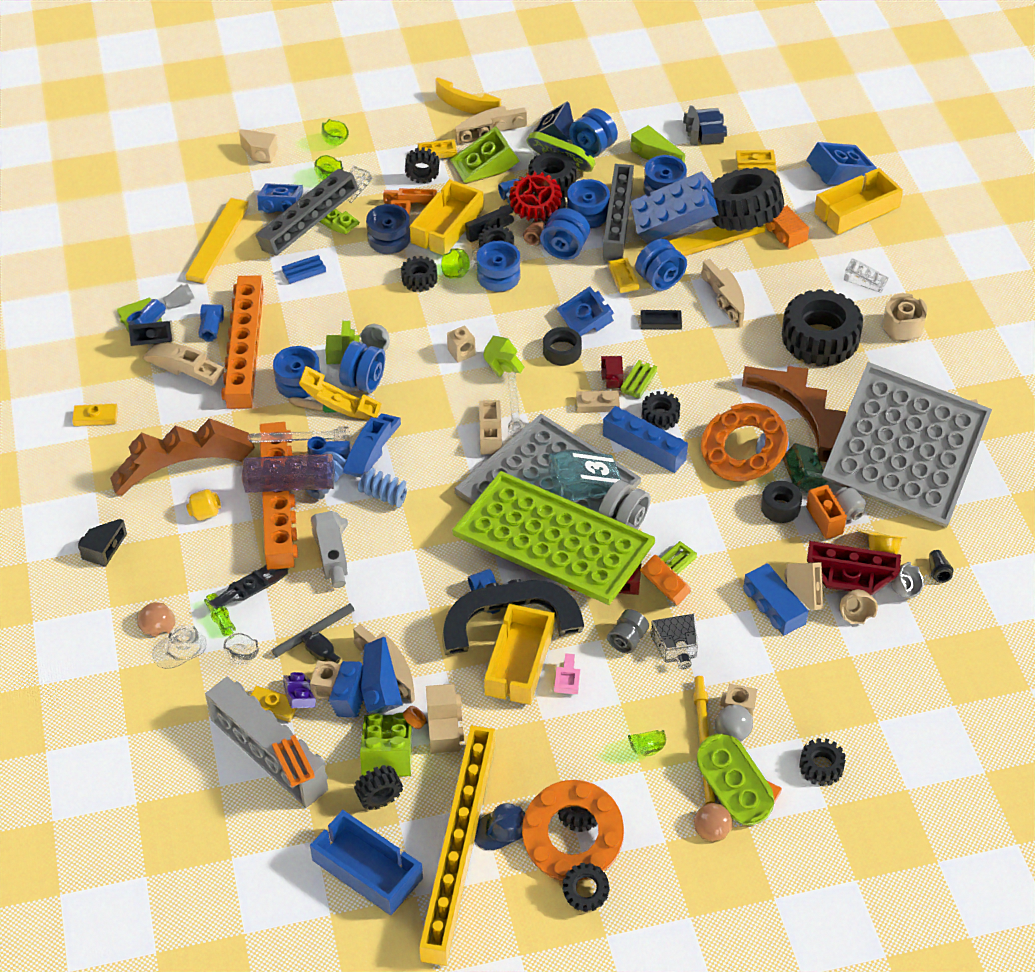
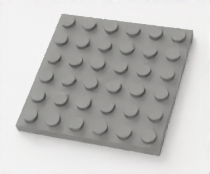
(907, 444)
(528, 459)

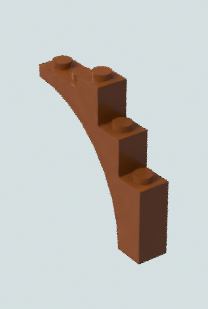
(807, 401)
(180, 445)

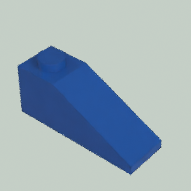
(379, 679)

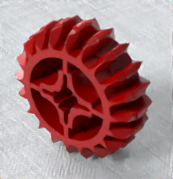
(536, 188)

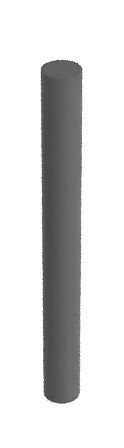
(319, 626)

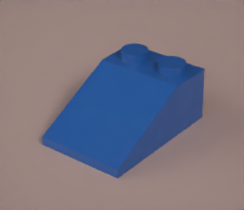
(838, 162)

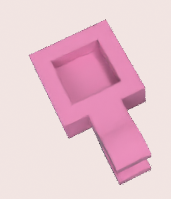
(567, 678)

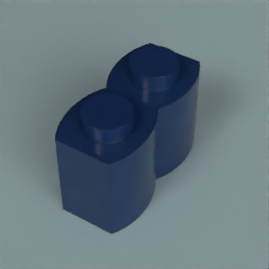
(711, 126)

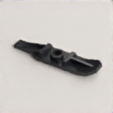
(241, 591)

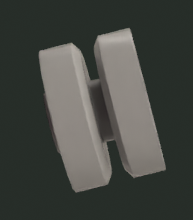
(626, 504)

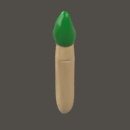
(310, 404)

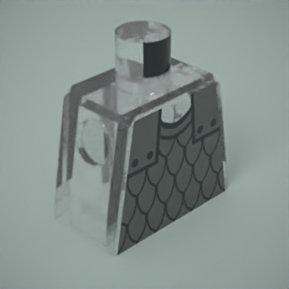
(676, 639)

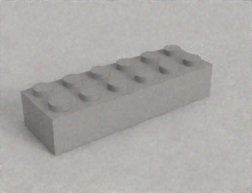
(256, 731)

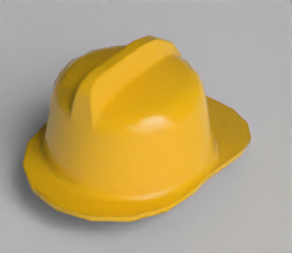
(882, 542)

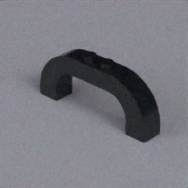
(497, 596)

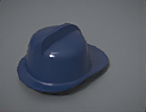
(500, 827)

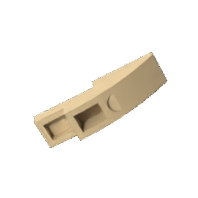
(481, 123)
(727, 287)
(184, 359)
(401, 668)

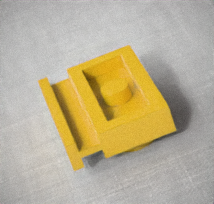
(756, 158)

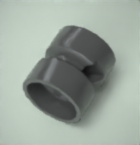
(628, 631)

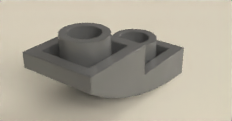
(692, 124)

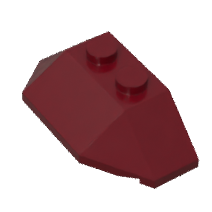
(853, 567)

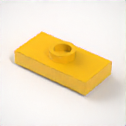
(443, 148)
(623, 275)
(95, 414)
(275, 702)

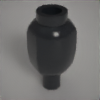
(320, 647)

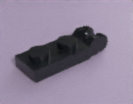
(498, 217)

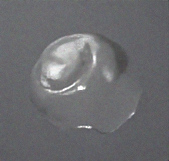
(240, 649)

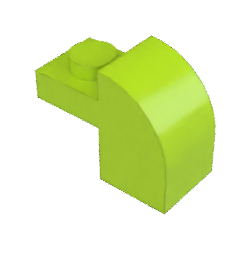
(337, 344)
(501, 356)

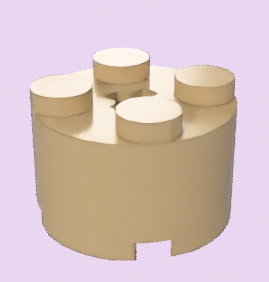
(904, 317)

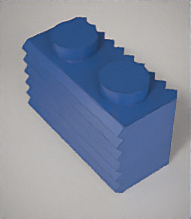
(346, 692)

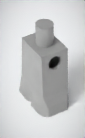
(327, 532)

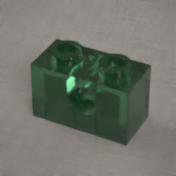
(804, 467)

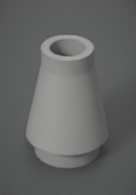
(179, 296)

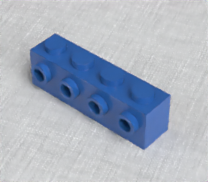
(645, 439)

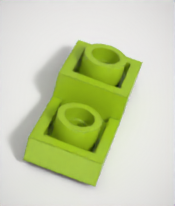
(340, 221)

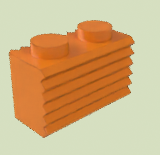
(789, 228)
(826, 511)
(666, 579)

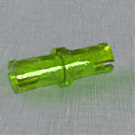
(220, 616)

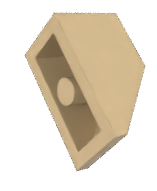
(258, 145)
(806, 583)

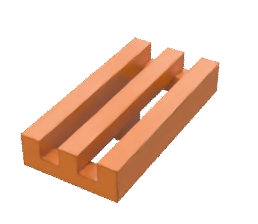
(286, 744)

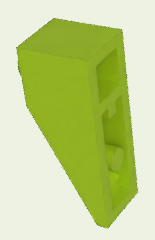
(650, 143)

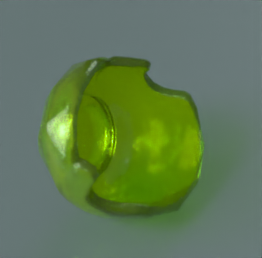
(334, 132)
(326, 165)
(455, 263)
(648, 743)

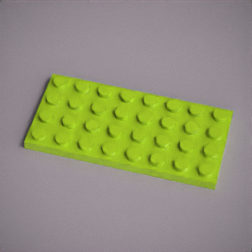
(554, 537)

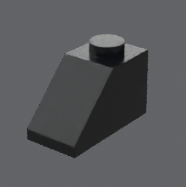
(151, 333)
(102, 542)

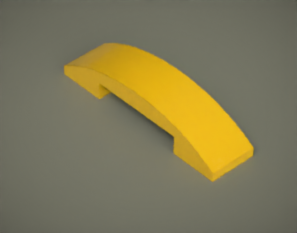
(463, 100)
(336, 398)

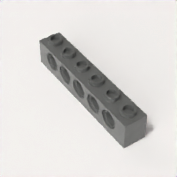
(307, 212)
(618, 212)

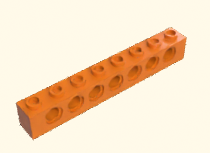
(243, 343)
(277, 509)

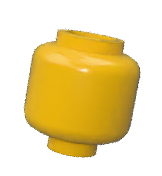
(203, 504)

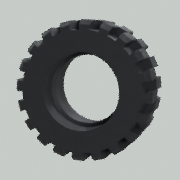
(747, 198)
(820, 345)

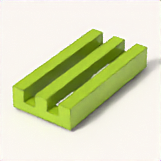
(644, 368)
(688, 554)

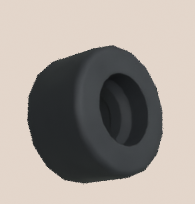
(778, 511)

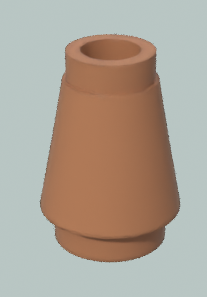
(533, 232)

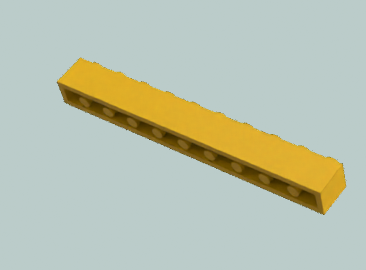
(457, 847)

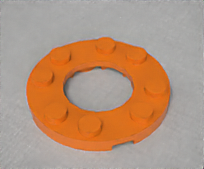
(738, 416)
(567, 794)

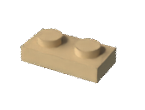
(597, 401)

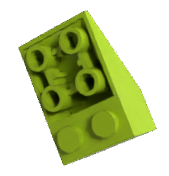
(386, 742)

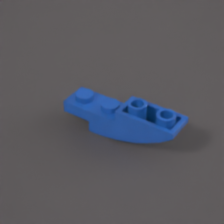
(369, 444)

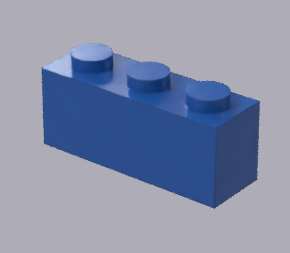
(775, 599)

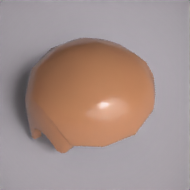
(155, 619)
(713, 822)

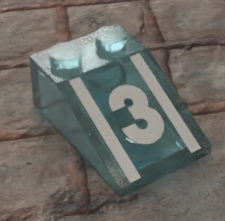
(582, 473)

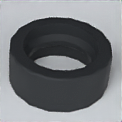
(562, 334)

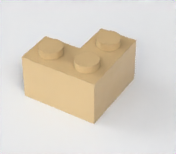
(443, 718)

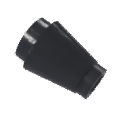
(940, 567)

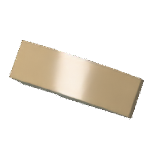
(490, 426)

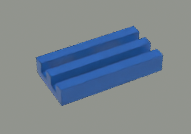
(303, 269)

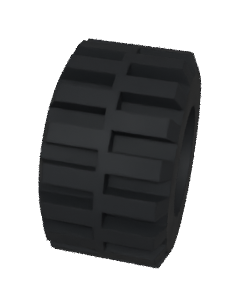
(558, 166)

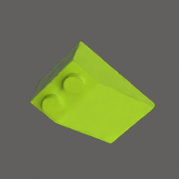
(485, 157)

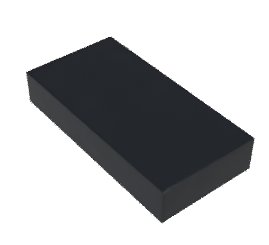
(661, 319)

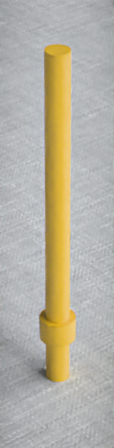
(701, 700)

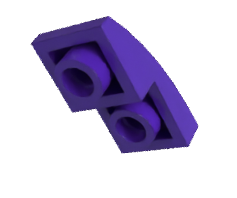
(298, 690)

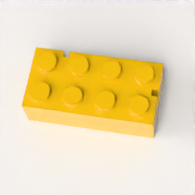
(851, 206)
(445, 217)
(519, 654)

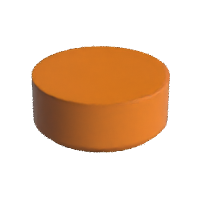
(415, 717)

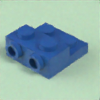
(278, 197)
(586, 312)

